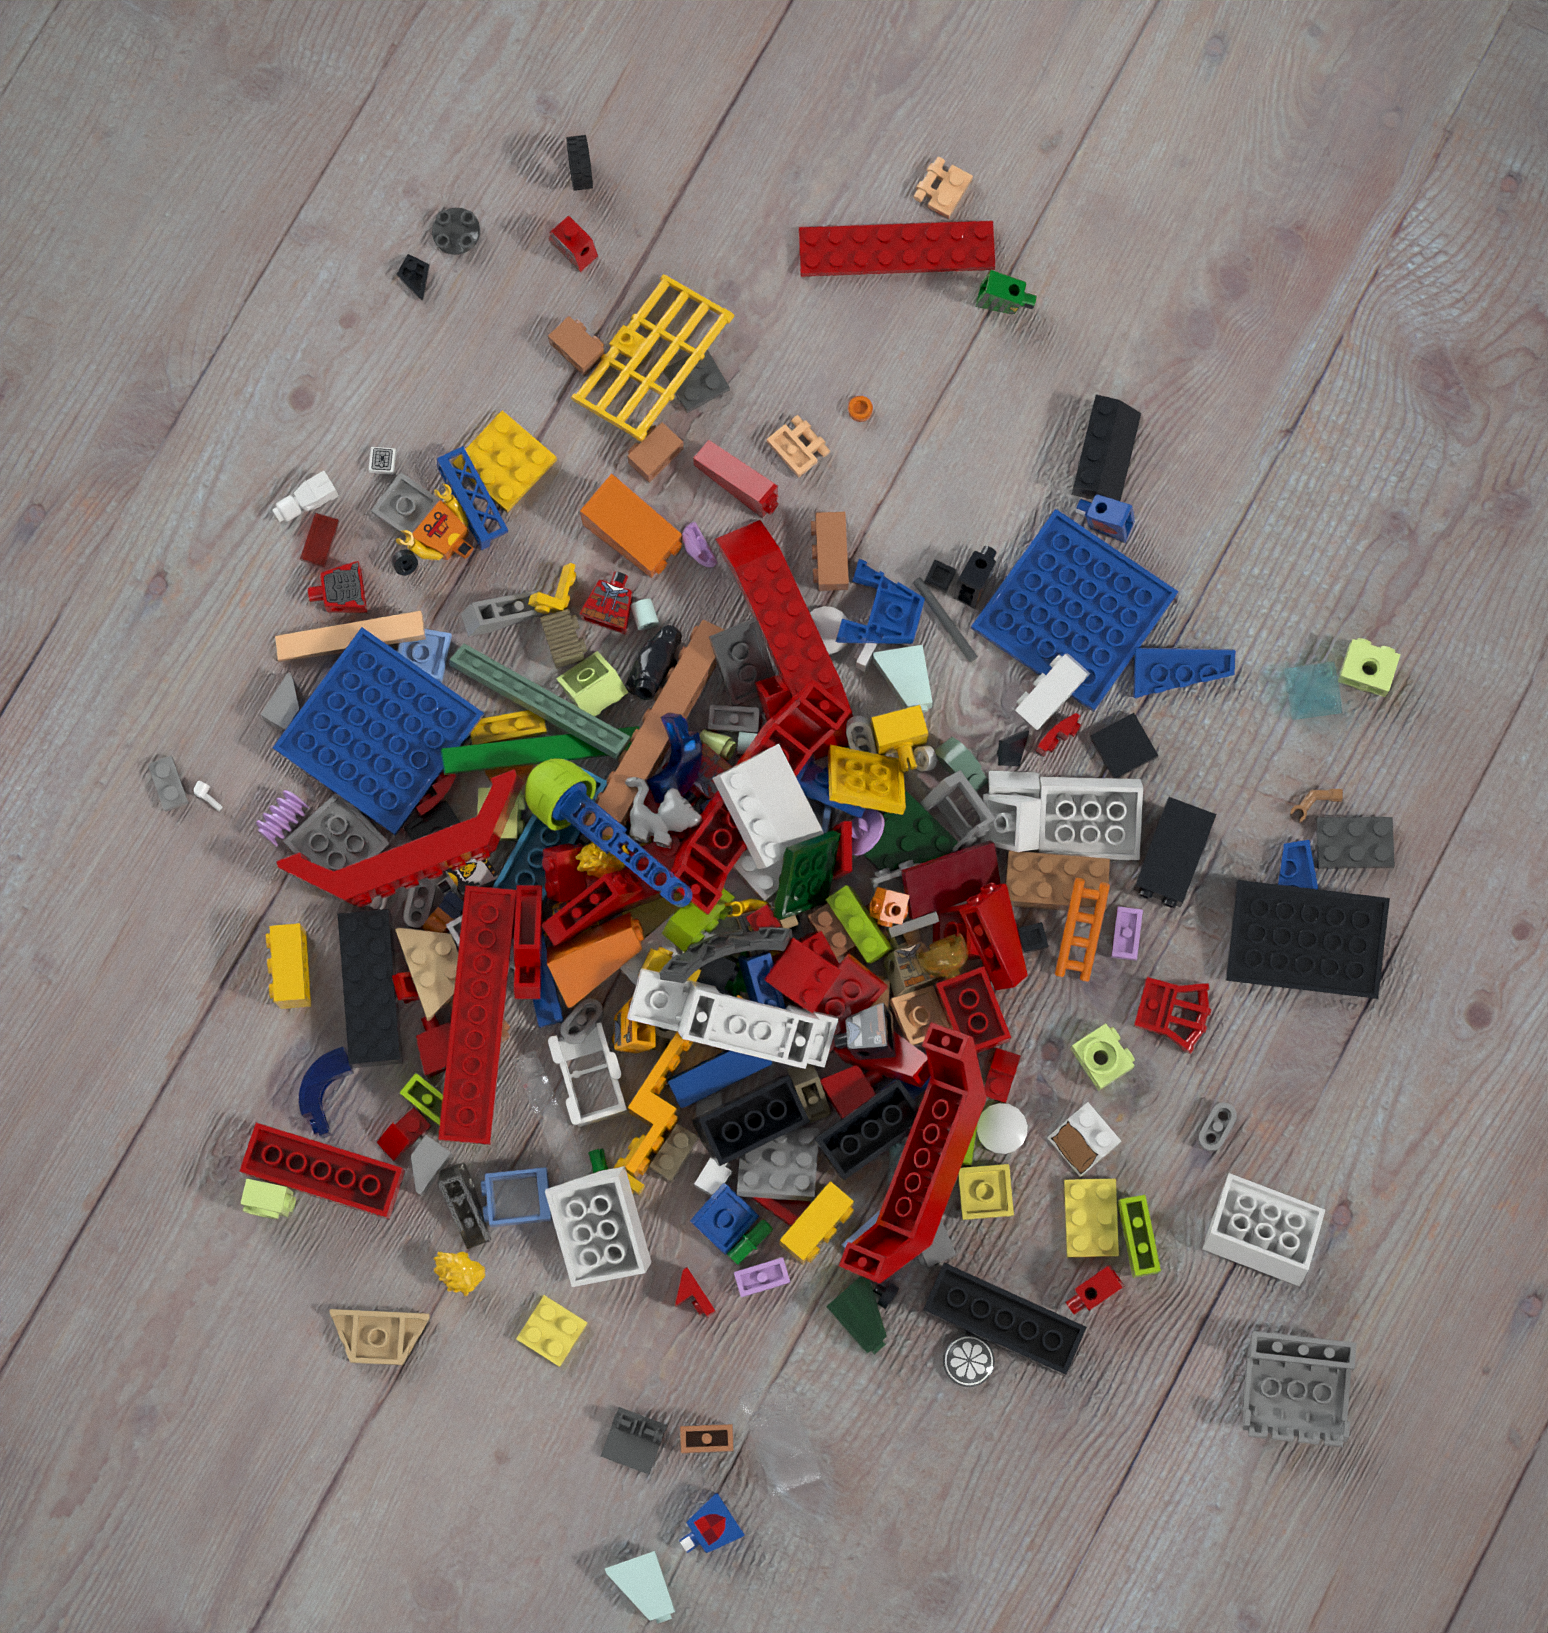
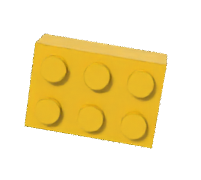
(288, 966)
(817, 1223)

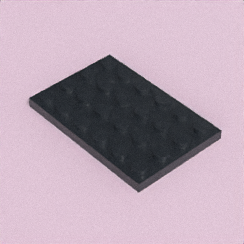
(1307, 939)

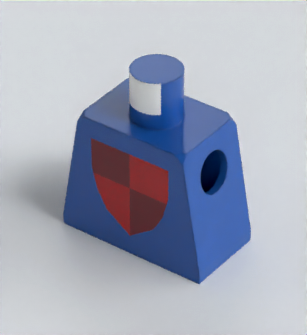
(1108, 516)
(711, 1527)

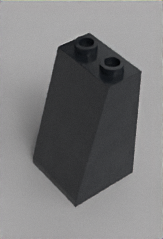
(1174, 852)

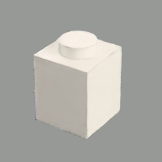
(713, 1177)

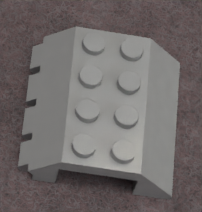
(1298, 1388)

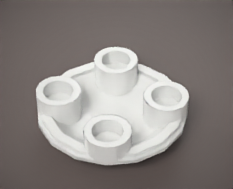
(828, 623)
(1002, 1128)

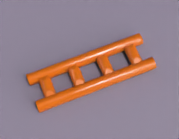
(1089, 943)

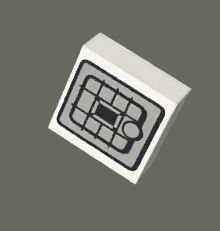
(382, 460)

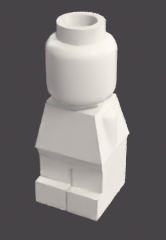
(308, 496)

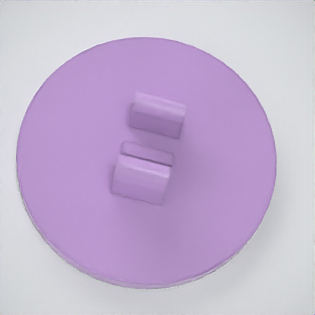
(866, 831)

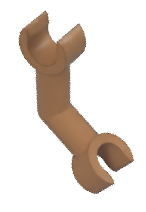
(1332, 795)

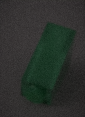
(859, 1315)

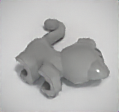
(673, 815)

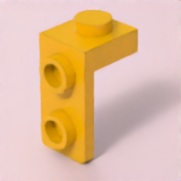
(545, 603)
(636, 1186)

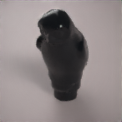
(653, 663)

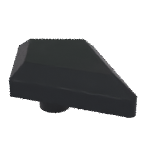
(414, 275)
(1012, 749)

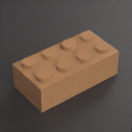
(1049, 879)

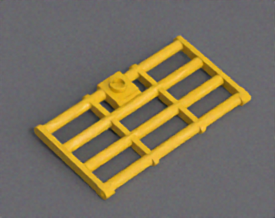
(636, 348)

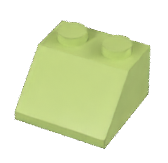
(592, 684)

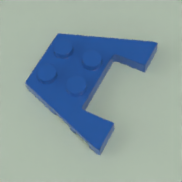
(893, 612)

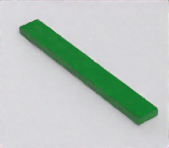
(520, 753)

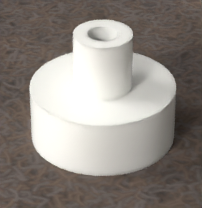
(925, 758)

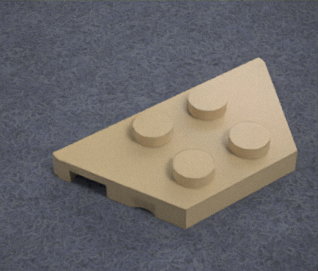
(432, 965)
(378, 1335)

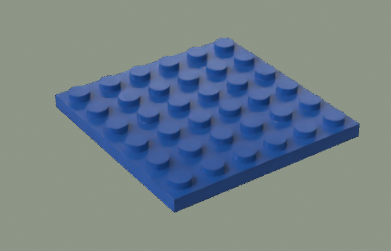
(1077, 600)
(377, 730)

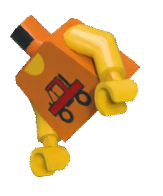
(441, 531)

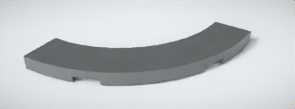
(720, 945)

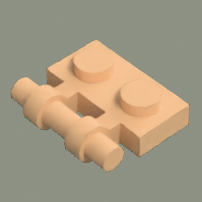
(950, 190)
(793, 451)

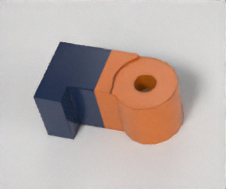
(445, 913)

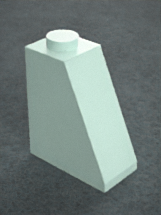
(906, 675)
(644, 1585)

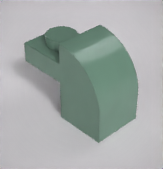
(957, 757)

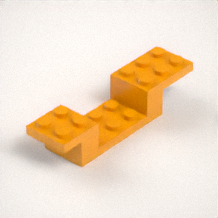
(654, 1110)

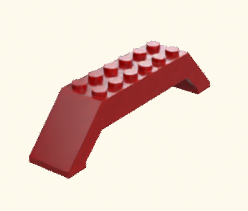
(782, 617)
(716, 843)
(418, 858)
(927, 1161)

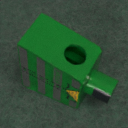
(1004, 294)

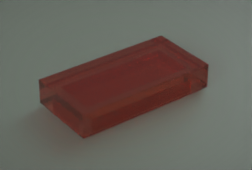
(319, 540)

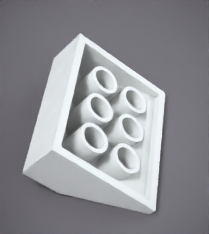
(767, 805)
(1091, 817)
(598, 1227)
(1264, 1230)

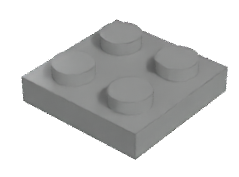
(404, 504)

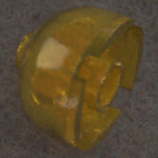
(944, 956)

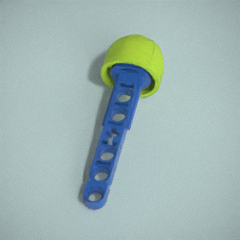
(563, 796)

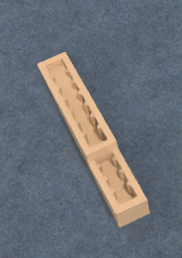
(335, 639)

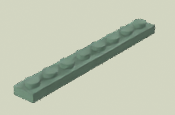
(540, 701)

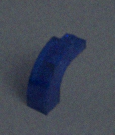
(683, 762)
(316, 1080)

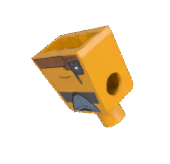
(632, 1035)

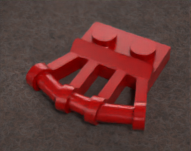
(1157, 1006)

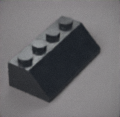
(1106, 449)
(751, 1120)
(868, 1130)

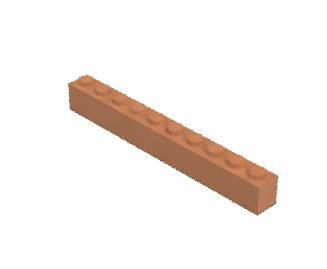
(651, 741)

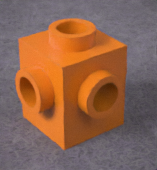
(889, 907)

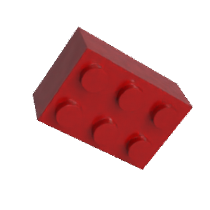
(973, 1009)

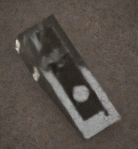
(464, 1205)

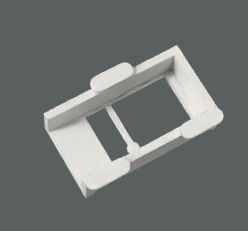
(593, 1043)

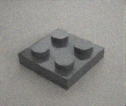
(702, 383)

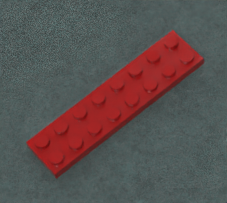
(896, 248)

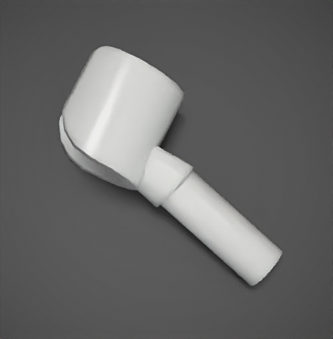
(201, 790)

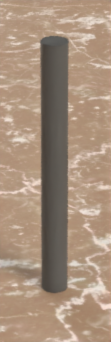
(945, 619)

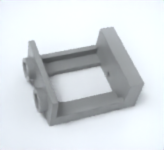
(939, 798)

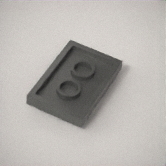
(741, 660)
(1354, 842)

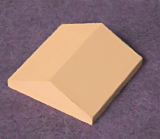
(916, 1012)

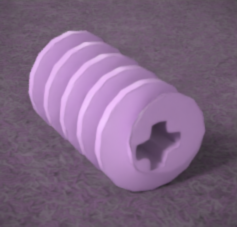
(281, 817)

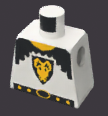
(474, 874)

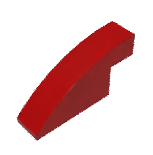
(528, 942)

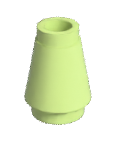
(719, 743)

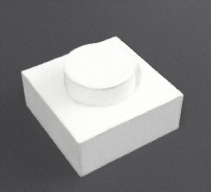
(864, 655)

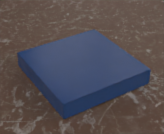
(724, 1218)

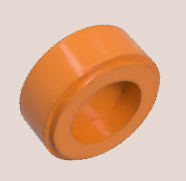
(860, 408)

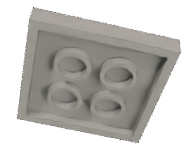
(337, 836)
(781, 1167)

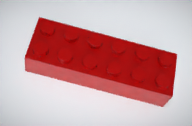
(322, 1171)

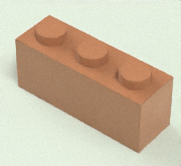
(830, 551)

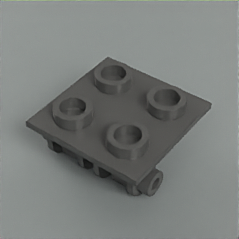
(633, 1440)

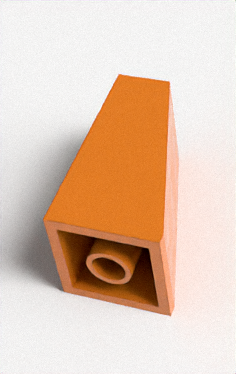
(631, 526)
(594, 956)

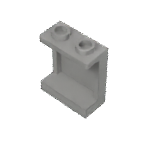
(893, 881)

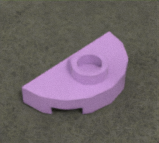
(697, 546)

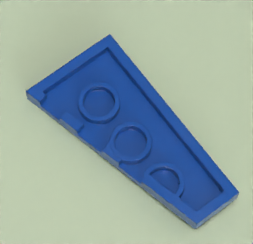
(1179, 667)

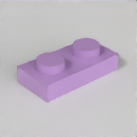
(1126, 933)
(762, 1277)

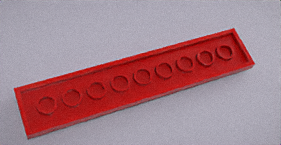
(477, 1015)

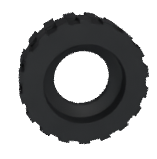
(579, 162)

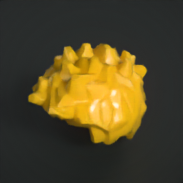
(597, 861)
(458, 1271)

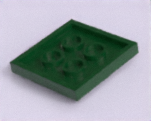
(910, 837)
(806, 874)

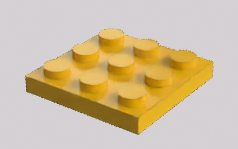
(507, 460)
(866, 780)

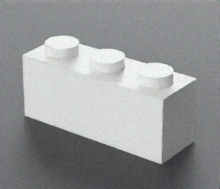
(1051, 690)

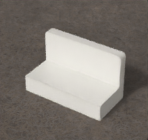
(1014, 783)

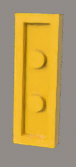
(508, 727)

